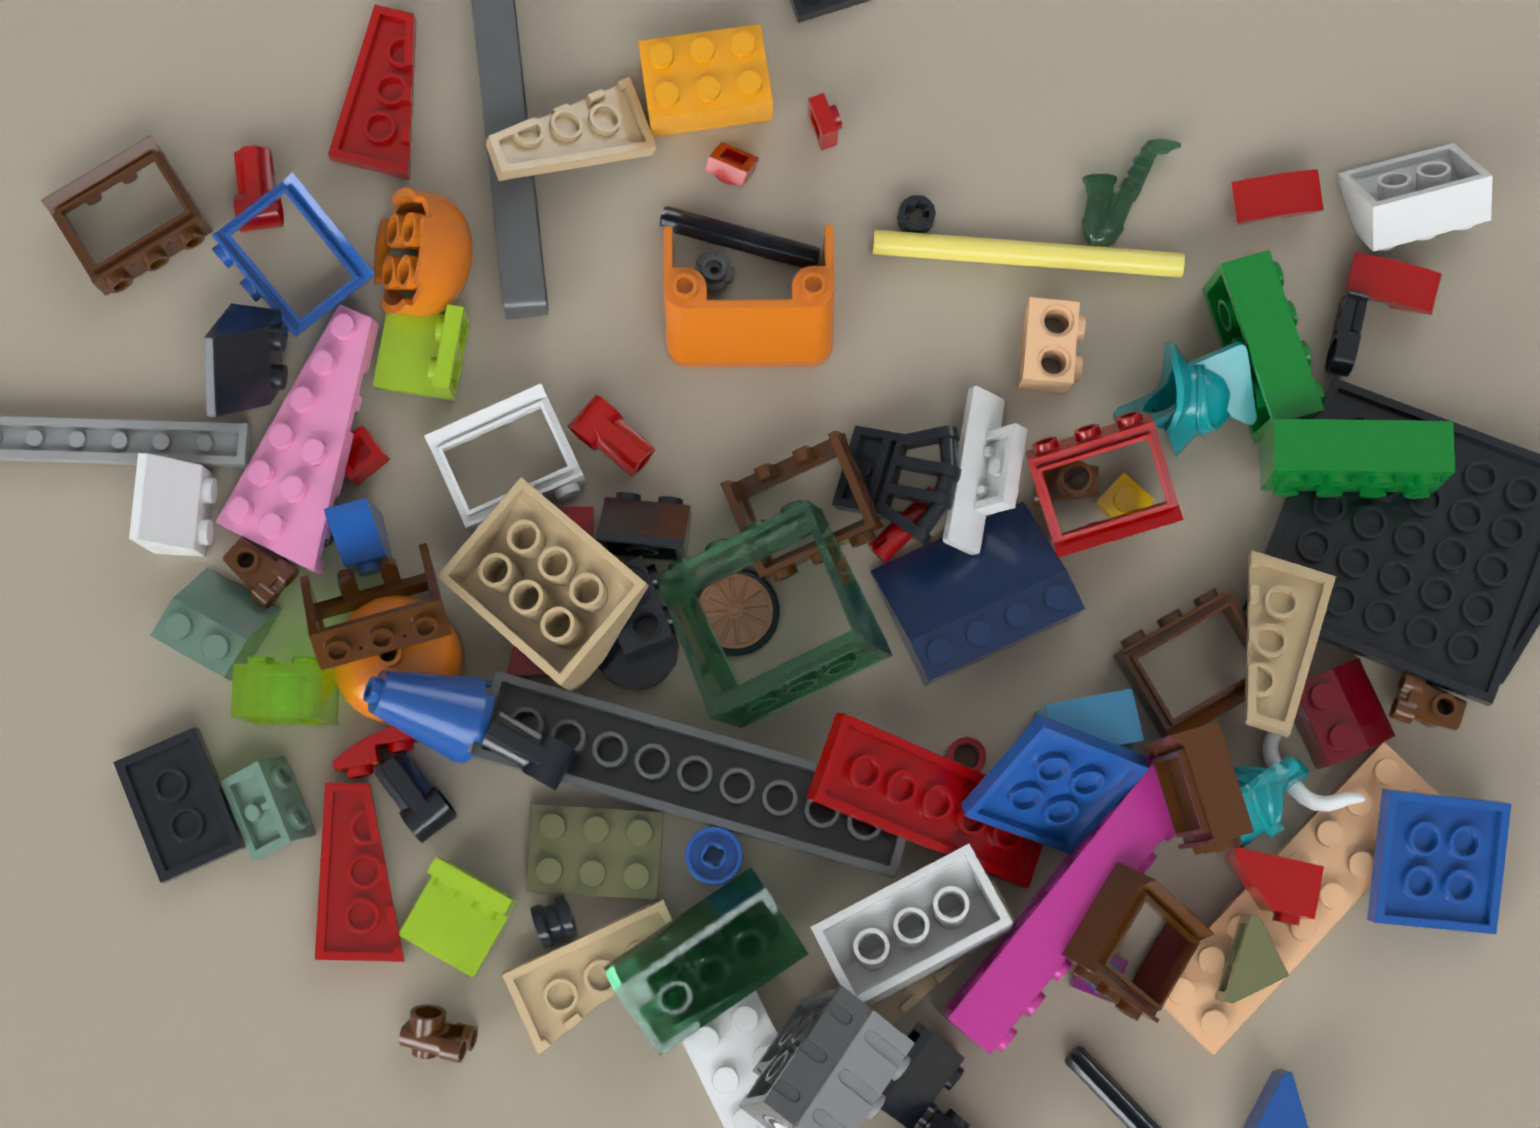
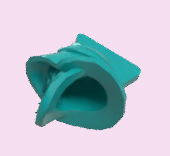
(1198, 394)

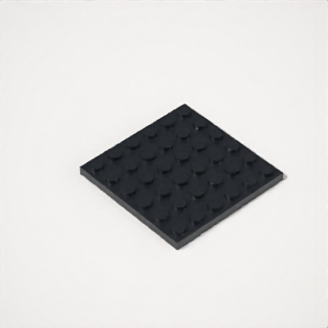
(1427, 579)

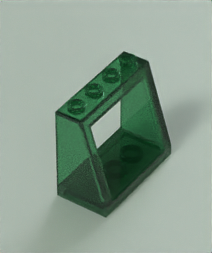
(797, 678)

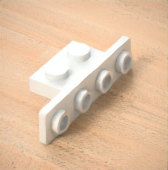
(990, 470)

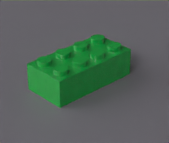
(1252, 309)
(1356, 457)

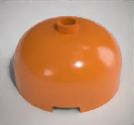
(443, 257)
(435, 656)

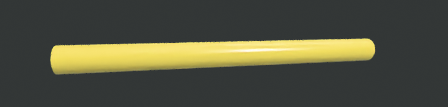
(1028, 253)

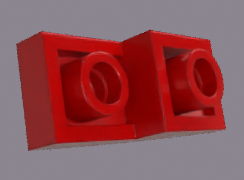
(1277, 196)
(1395, 283)
(368, 752)

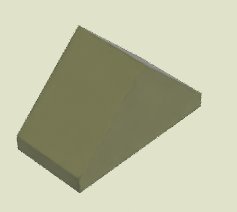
(1250, 962)

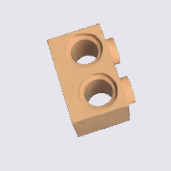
(1042, 344)

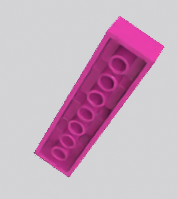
(1031, 953)

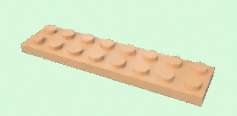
(1334, 839)

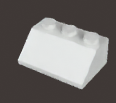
(1416, 196)

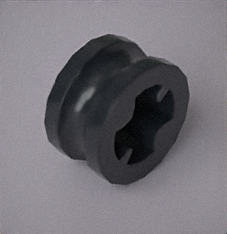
(910, 205)

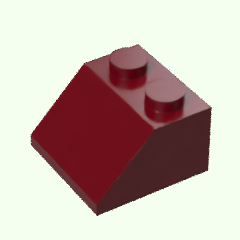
(1341, 715)

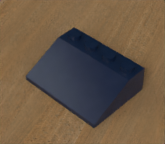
(971, 606)

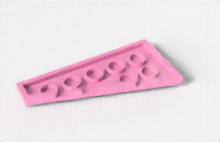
(306, 448)

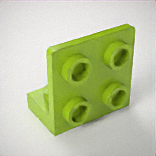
(423, 354)
(457, 917)

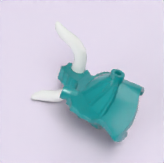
(1265, 789)

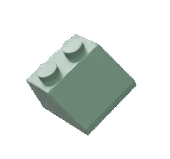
(215, 623)

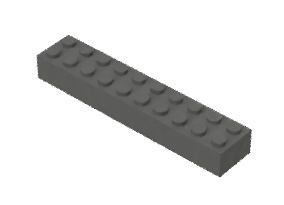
(691, 774)

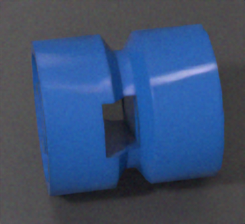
(713, 855)

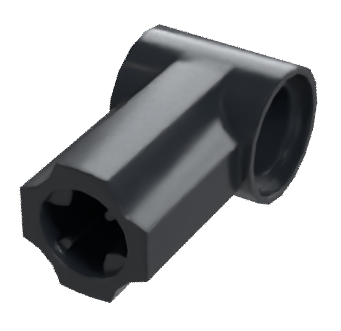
(537, 754)
(421, 805)

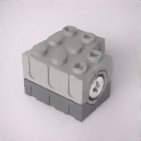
(827, 1065)

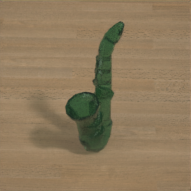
(1108, 210)

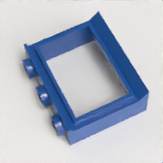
(257, 284)

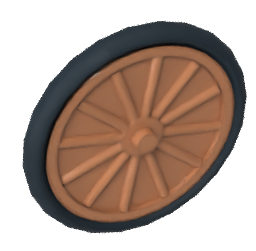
(741, 611)

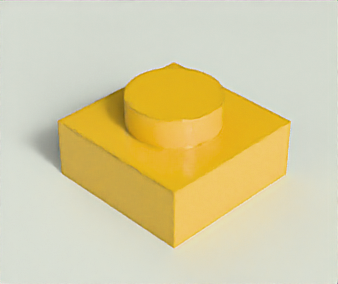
(1123, 497)

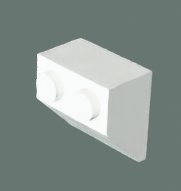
(172, 506)

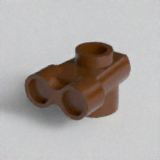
(1059, 478)
(265, 576)
(1419, 702)
(432, 1037)

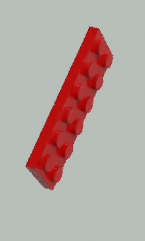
(913, 797)

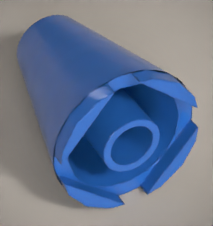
(433, 708)

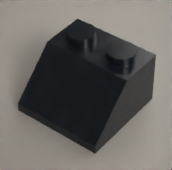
(244, 359)
(645, 527)
(930, 1069)

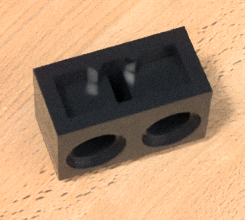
(649, 605)

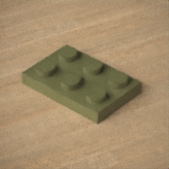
(595, 852)

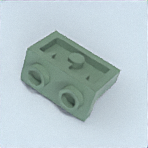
(268, 807)

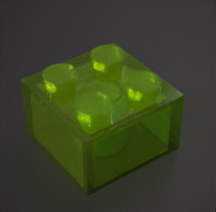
(284, 693)

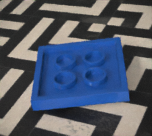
(1054, 784)
(1439, 861)

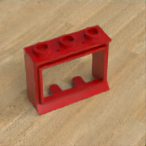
(1091, 441)

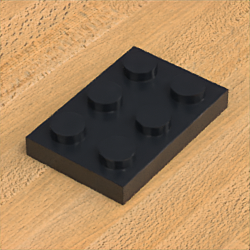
(179, 805)

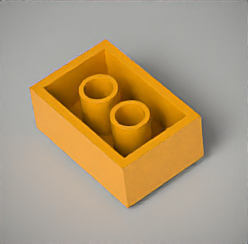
(706, 80)

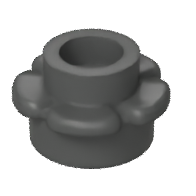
(725, 272)

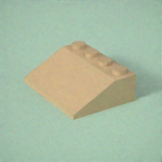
(545, 585)

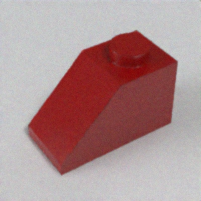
(1278, 883)

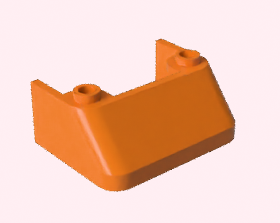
(749, 331)

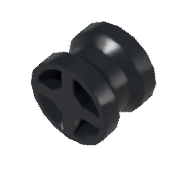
(554, 921)

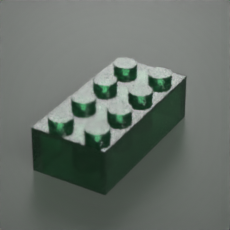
(704, 961)

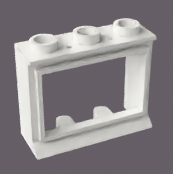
(559, 484)

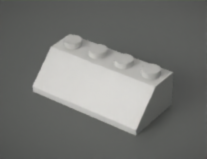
(913, 927)

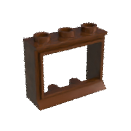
(148, 252)
(803, 460)
(1171, 627)
(379, 631)
(1201, 789)
(1106, 927)

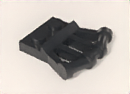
(880, 461)

